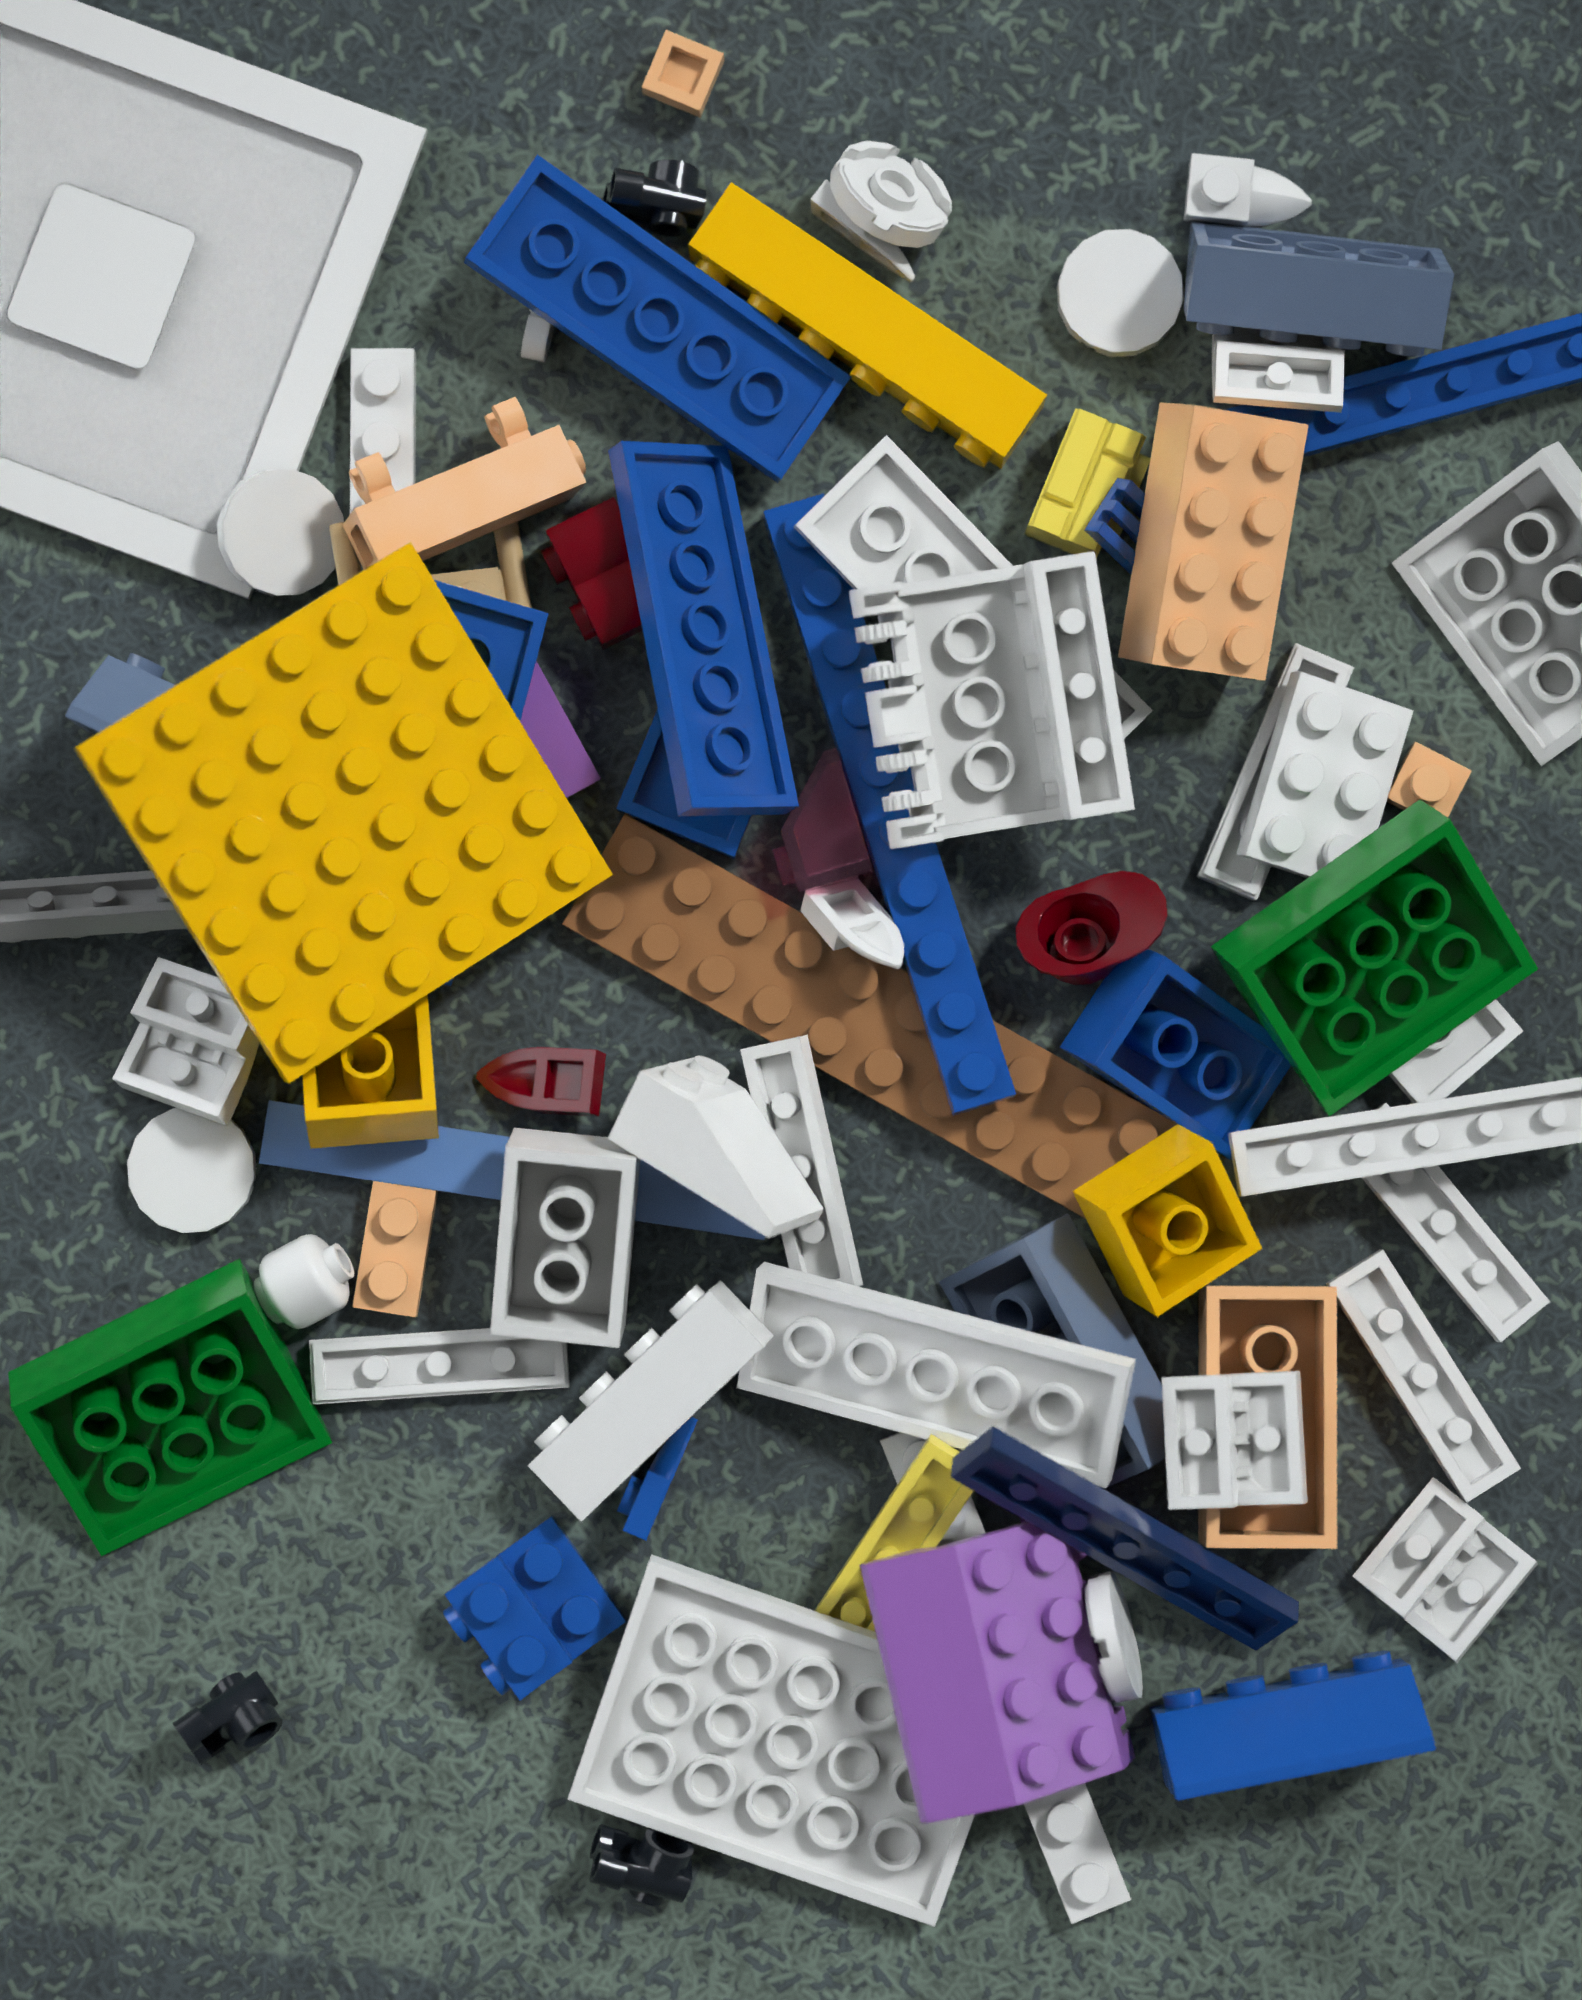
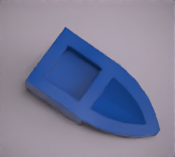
(644, 1497)

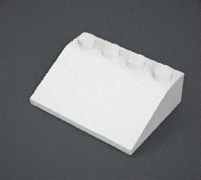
(1510, 595)

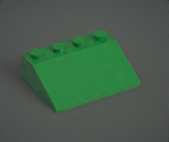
(1376, 955)
(167, 1408)

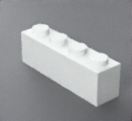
(650, 1400)

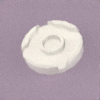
(889, 195)
(1120, 292)
(279, 532)
(191, 1171)
(1114, 1632)

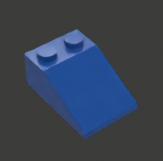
(1178, 1048)

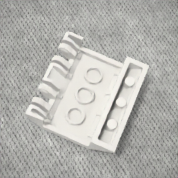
(996, 699)

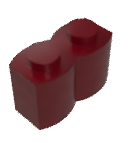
(595, 561)

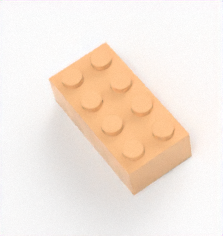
(1212, 540)
(1274, 1332)

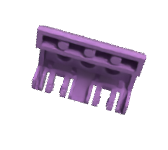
(993, 1671)

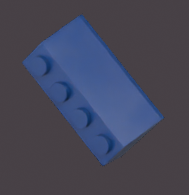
(1290, 1726)

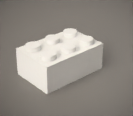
(564, 1238)

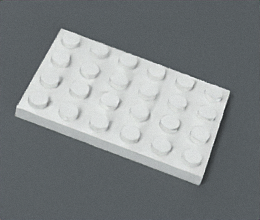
(764, 1743)

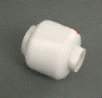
(304, 1281)

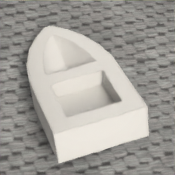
(1239, 193)
(888, 255)
(854, 919)

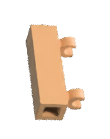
(468, 499)

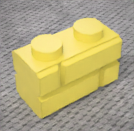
(1081, 477)

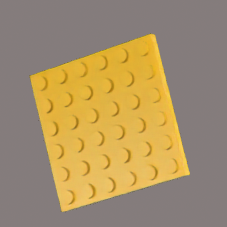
(344, 812)

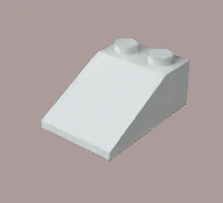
(715, 1143)

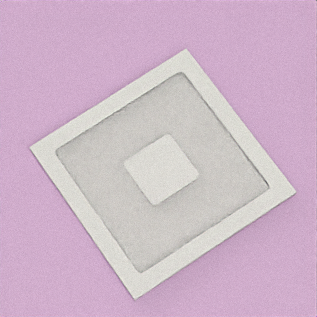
(171, 274)

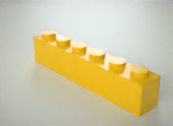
(866, 328)

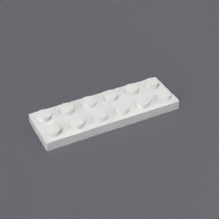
(896, 526)
(935, 1371)

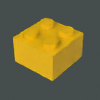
(376, 1086)
(1167, 1219)

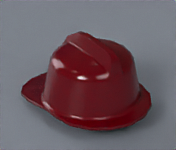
(1091, 926)

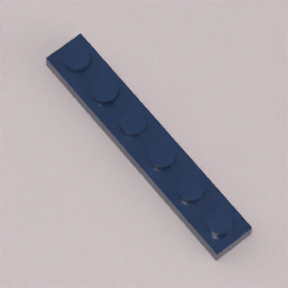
(1124, 1538)

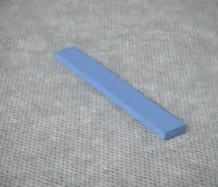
(471, 1166)

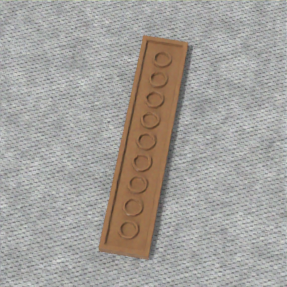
(862, 1021)

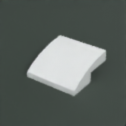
(1277, 373)
(189, 1043)
(1234, 1440)
(1445, 1569)

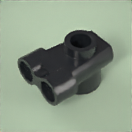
(664, 199)
(238, 1712)
(649, 1868)

